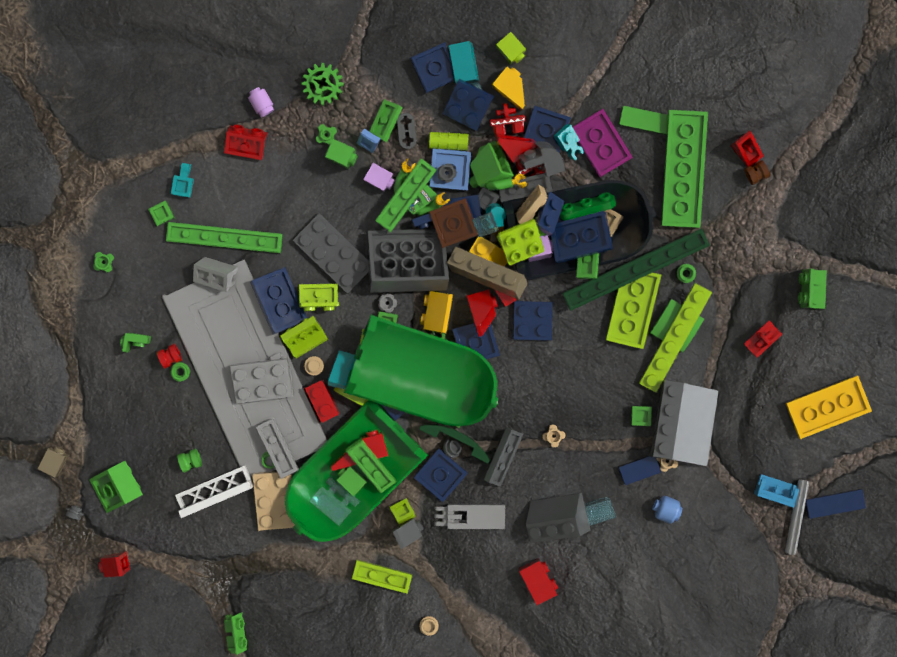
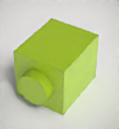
(511, 48)

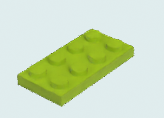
(633, 311)

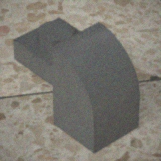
(545, 156)

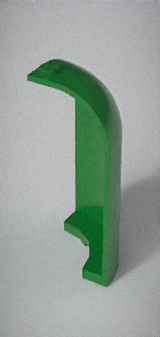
(422, 375)
(402, 459)

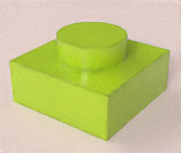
(402, 511)

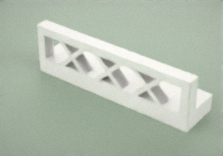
(213, 499)

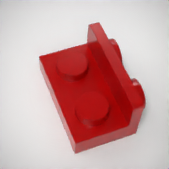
(245, 142)

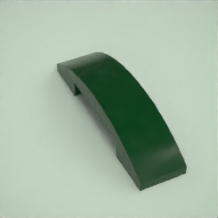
(477, 451)

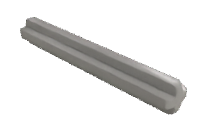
(796, 518)

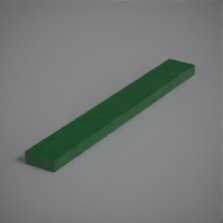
(636, 269)

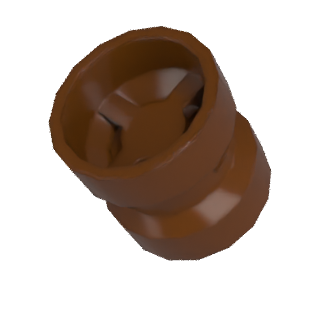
(757, 172)

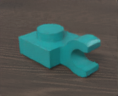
(182, 184)

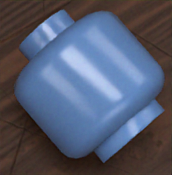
(667, 509)

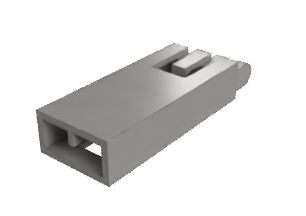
(478, 516)

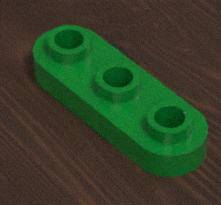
(588, 206)

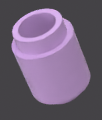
(261, 102)

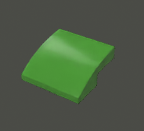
(666, 319)

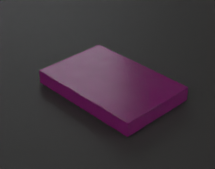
(601, 143)

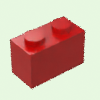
(322, 400)
(538, 581)

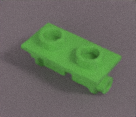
(236, 642)

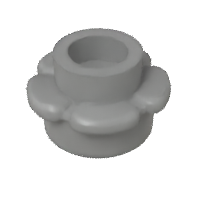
(392, 303)

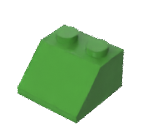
(116, 486)

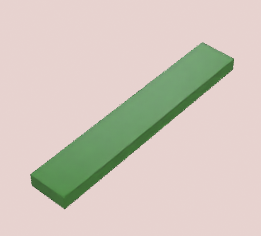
(224, 237)

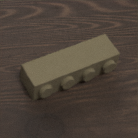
(487, 273)

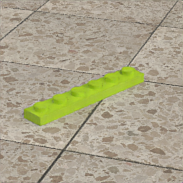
(675, 337)

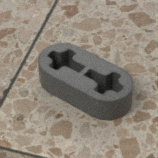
(401, 131)

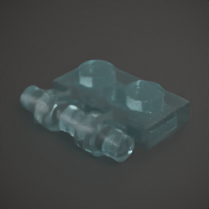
(332, 506)

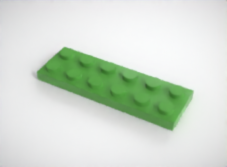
(684, 168)

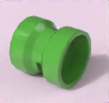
(189, 460)

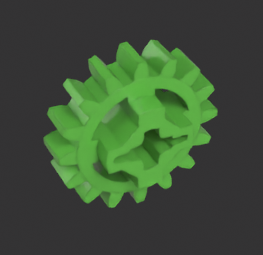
(327, 72)

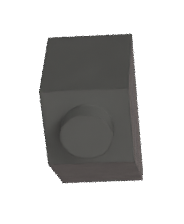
(408, 532)

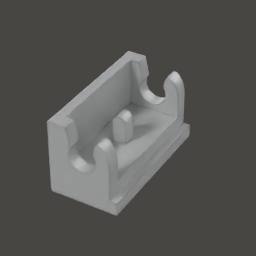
(214, 274)

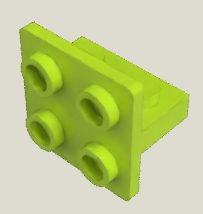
(521, 242)

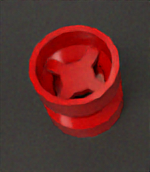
(171, 354)

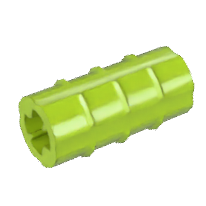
(448, 141)

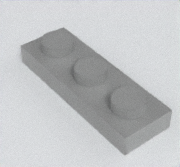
(277, 448)

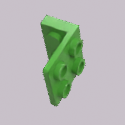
(812, 288)

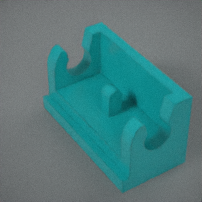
(464, 62)

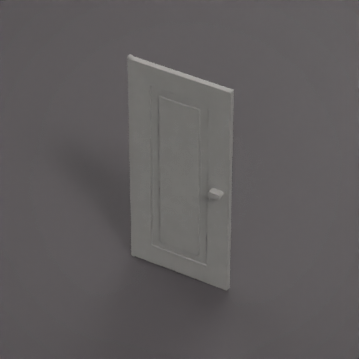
(231, 330)

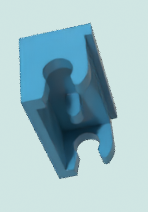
(776, 490)

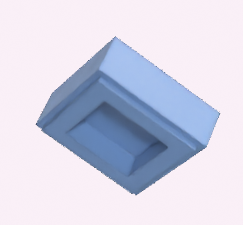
(368, 140)

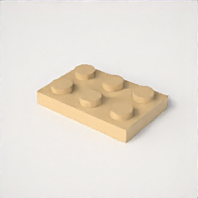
(270, 500)

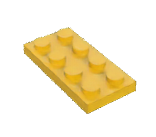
(828, 407)

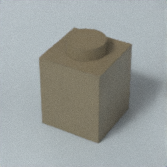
(53, 461)

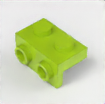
(318, 296)
(304, 337)

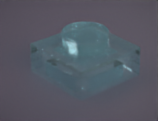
(485, 224)

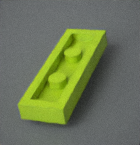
(382, 576)

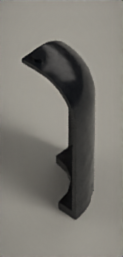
(627, 240)

